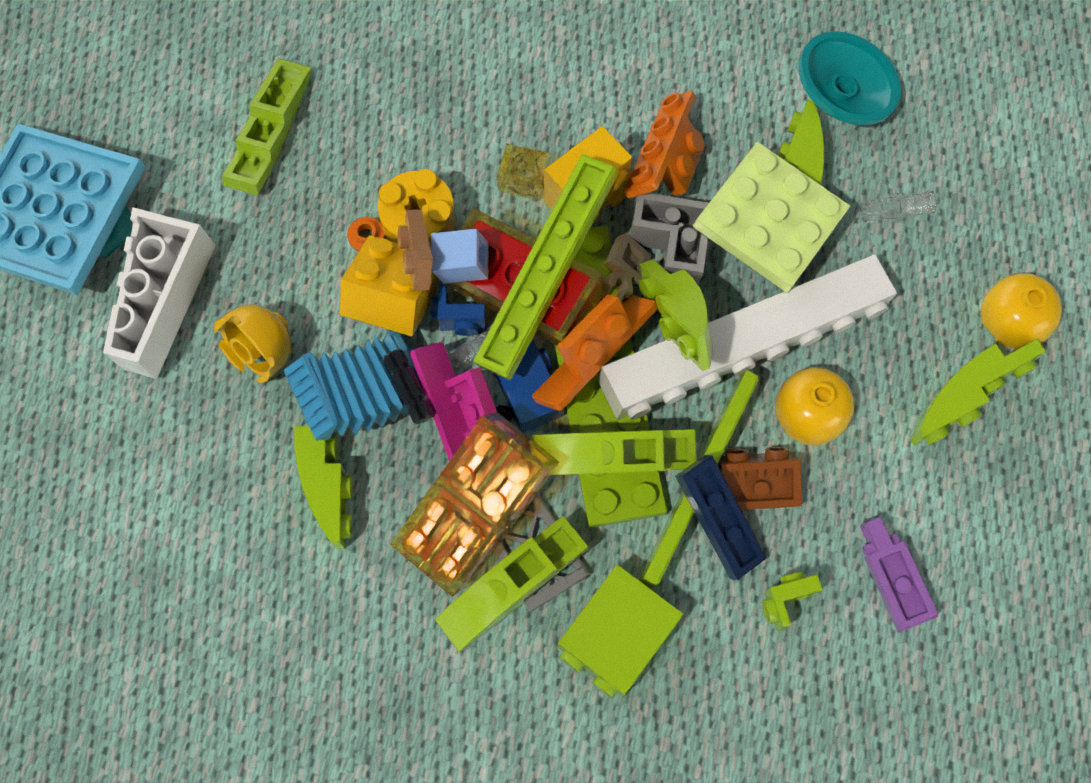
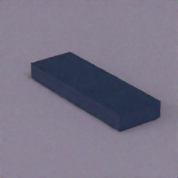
(721, 517)

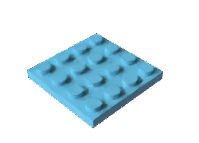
(59, 205)

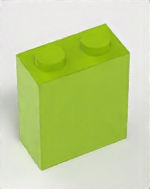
(618, 632)

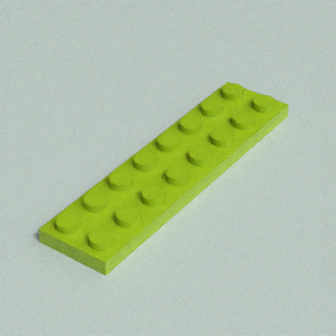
(610, 496)

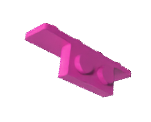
(455, 400)

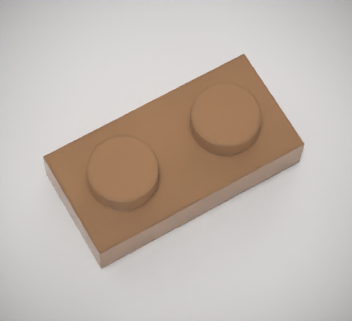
(417, 252)

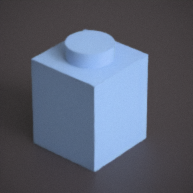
(459, 256)

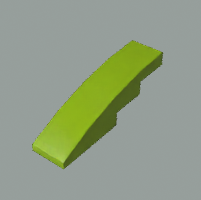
(267, 126)

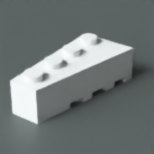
(156, 289)

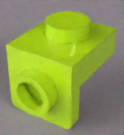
(792, 588)

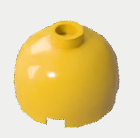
(1021, 310)
(253, 333)
(814, 406)

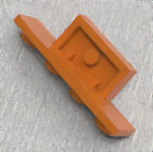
(669, 150)
(592, 346)

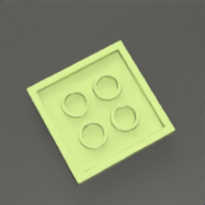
(771, 216)

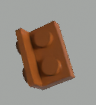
(763, 478)

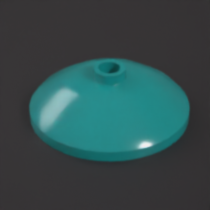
(849, 78)

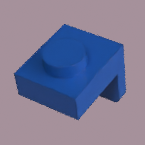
(461, 318)

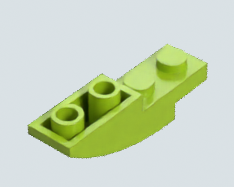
(807, 144)
(682, 310)
(969, 390)
(620, 451)
(324, 484)
(510, 583)

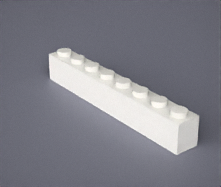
(749, 336)

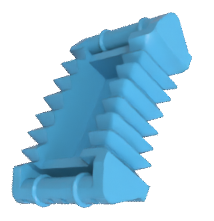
(349, 387)

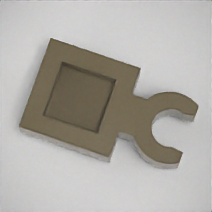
(625, 263)

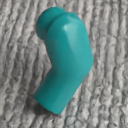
(119, 233)

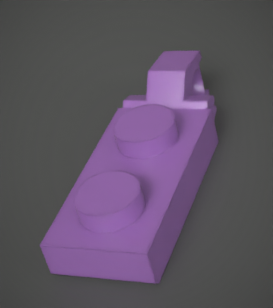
(896, 577)

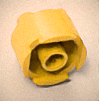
(416, 191)

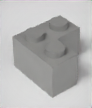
(668, 225)

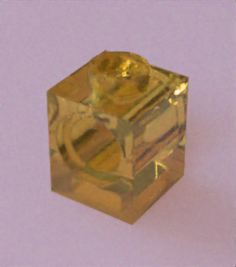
(520, 159)

